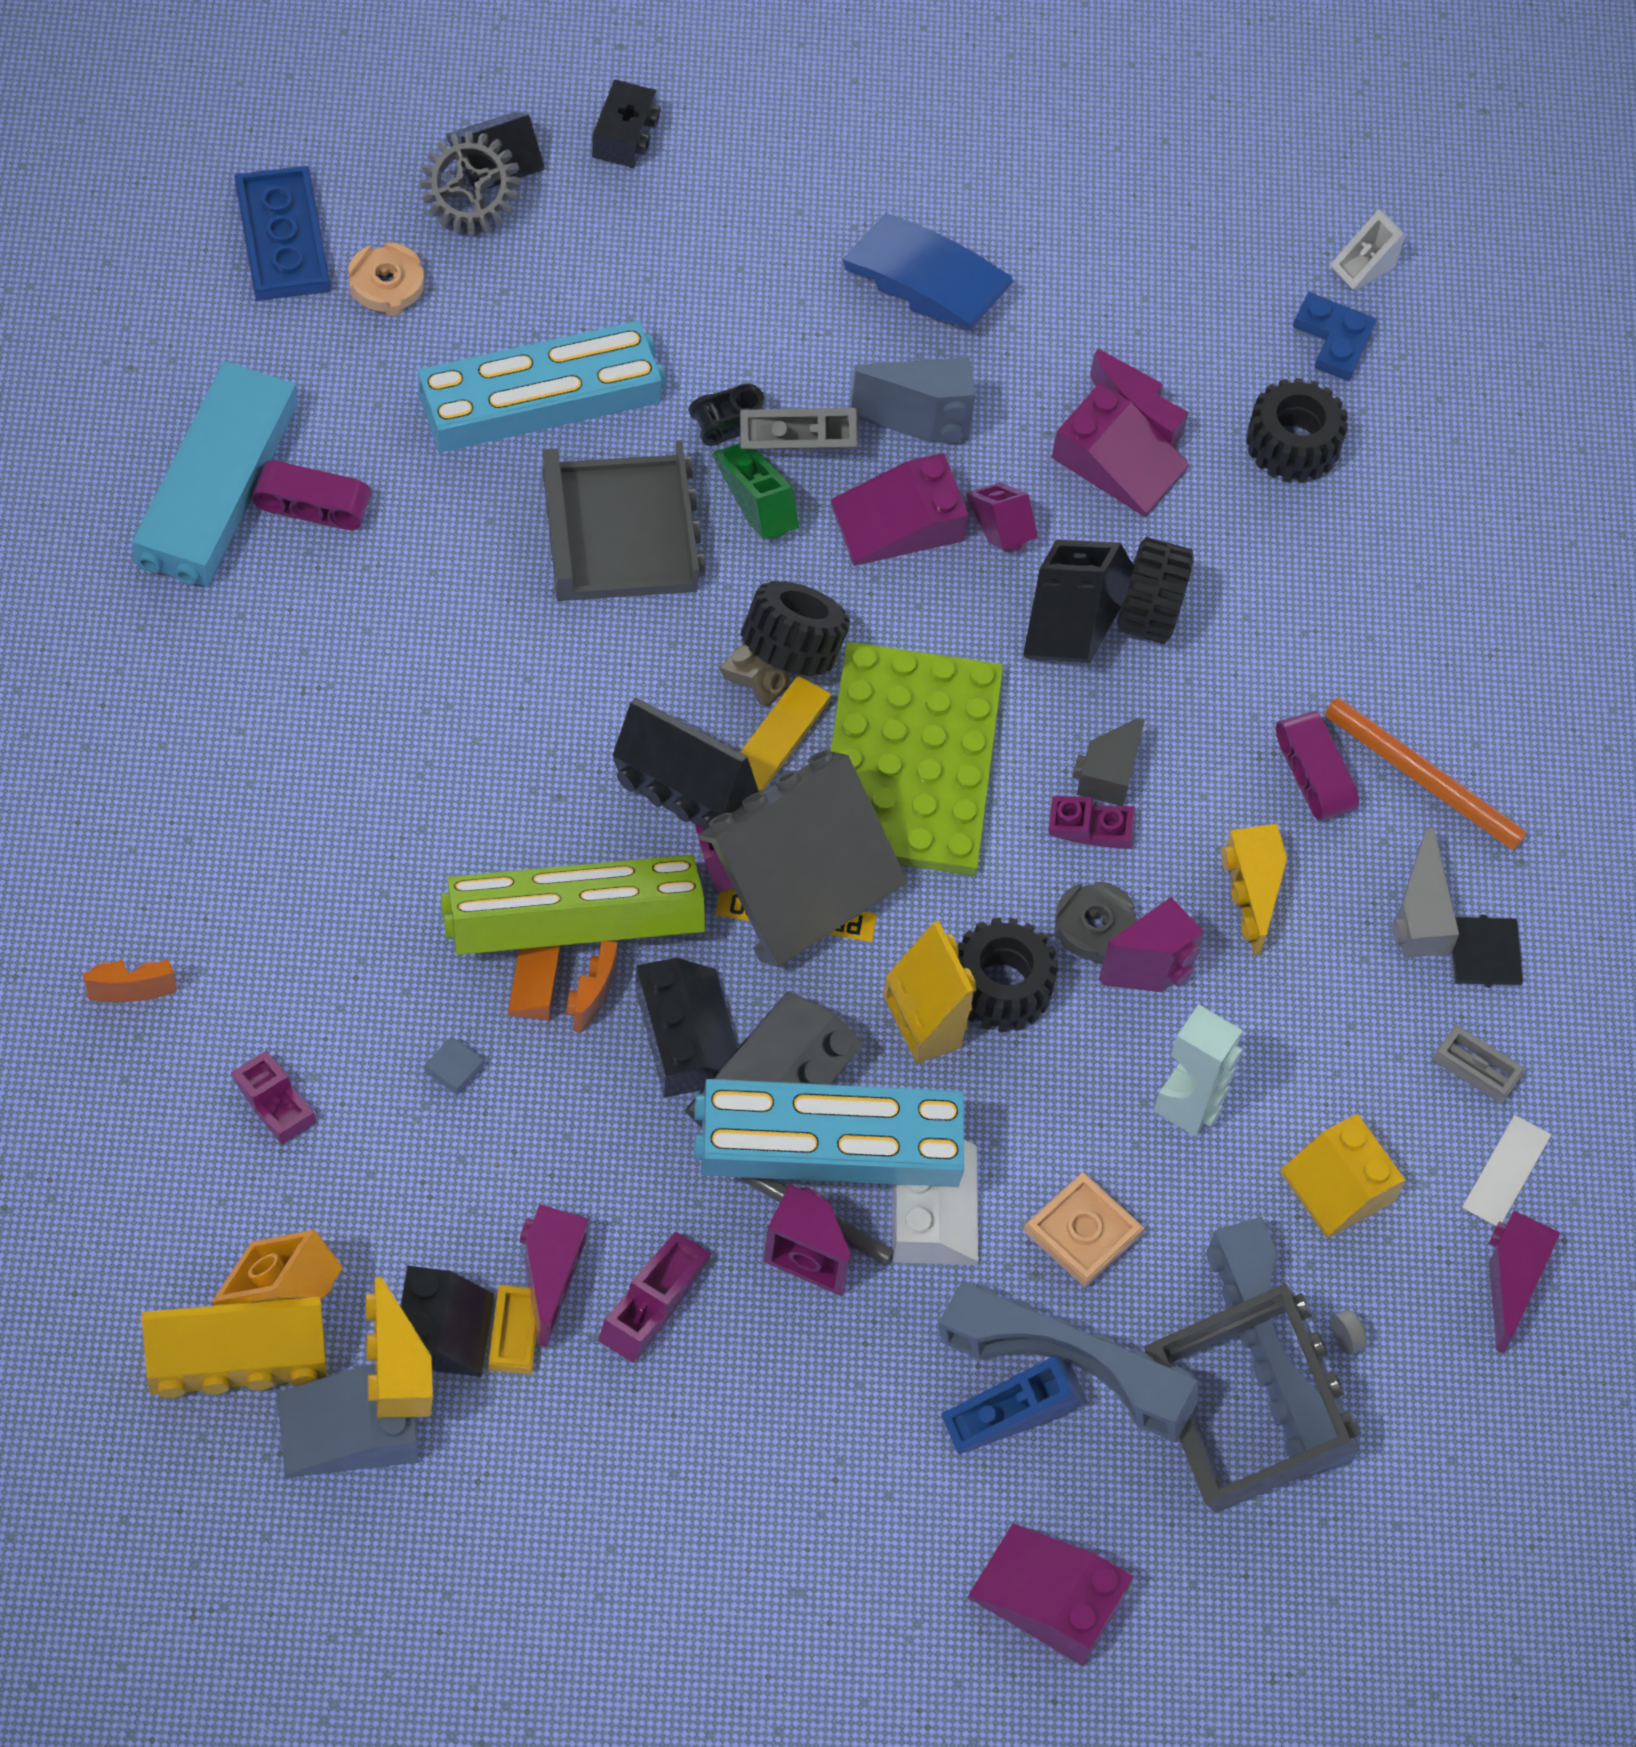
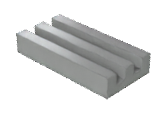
(1475, 1069)

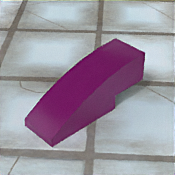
(1142, 392)
(653, 1297)

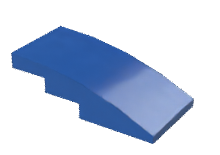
(928, 271)

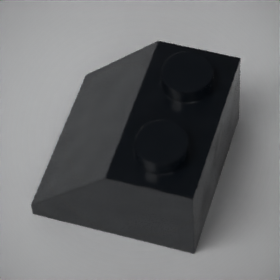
(449, 1318)

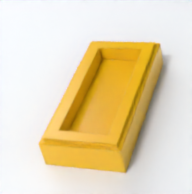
(513, 1332)

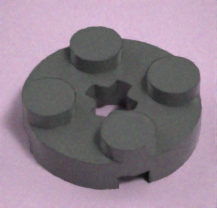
(1092, 900)

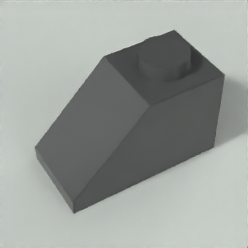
(1109, 764)

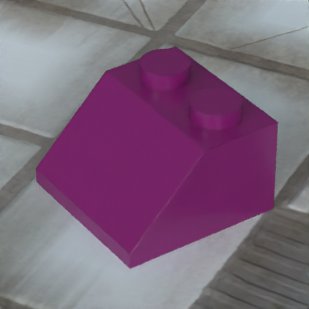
(1153, 950)
(808, 1240)

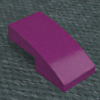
(273, 1097)

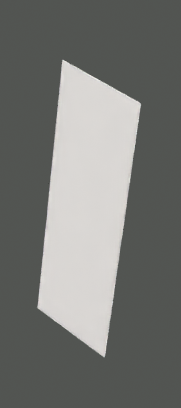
(1506, 1171)

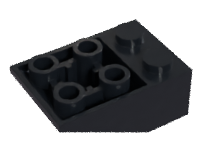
(1077, 599)

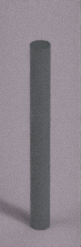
(851, 1234)

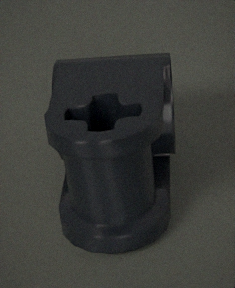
(724, 412)

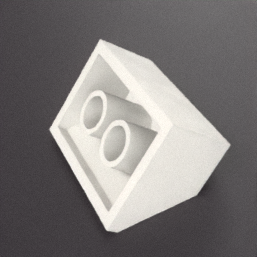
(937, 1221)

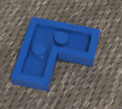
(1343, 330)

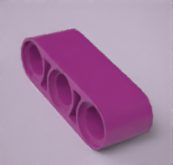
(311, 495)
(1317, 765)

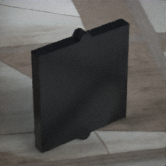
(1487, 952)

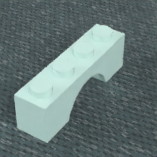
(1200, 1082)

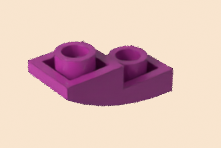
(1091, 824)

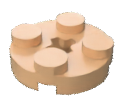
(391, 295)

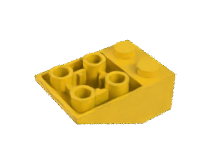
(931, 995)

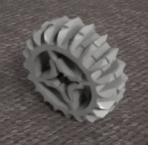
(454, 189)

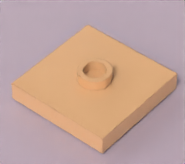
(1083, 1229)

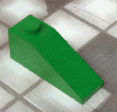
(759, 491)

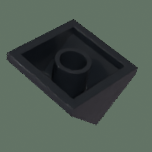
(515, 134)

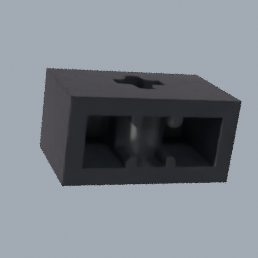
(625, 124)

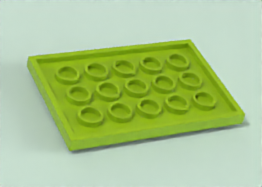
(921, 748)

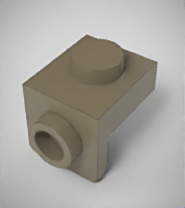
(752, 672)

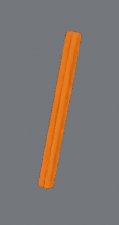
(1425, 773)

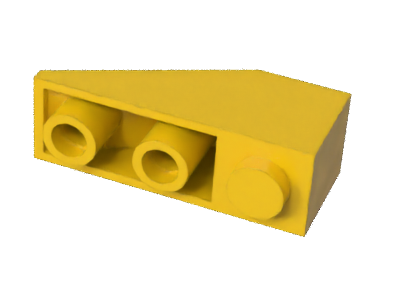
(1256, 867)
(401, 1360)

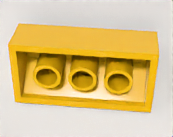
(234, 1346)

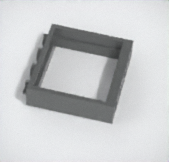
(1231, 1322)

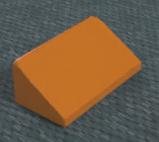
(534, 982)

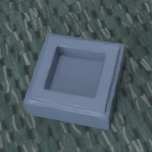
(454, 1065)

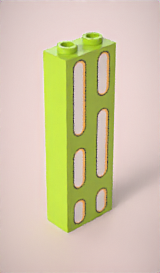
(573, 904)

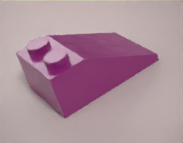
(1118, 450)
(902, 511)
(1052, 1591)

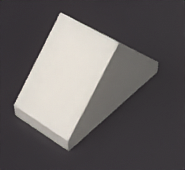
(1370, 252)

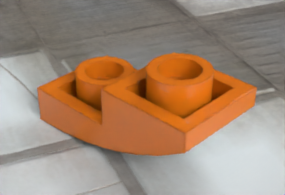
(114, 984)
(593, 989)

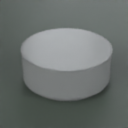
(1349, 1332)

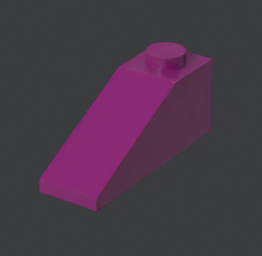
(550, 1260)
(1515, 1270)

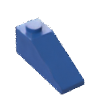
(1015, 1405)

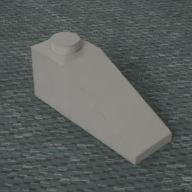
(800, 429)
(1426, 914)

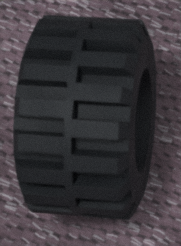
(1299, 406)
(1156, 590)
(795, 628)
(1021, 950)

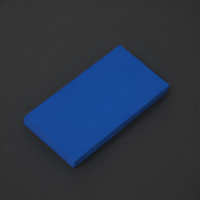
(282, 233)

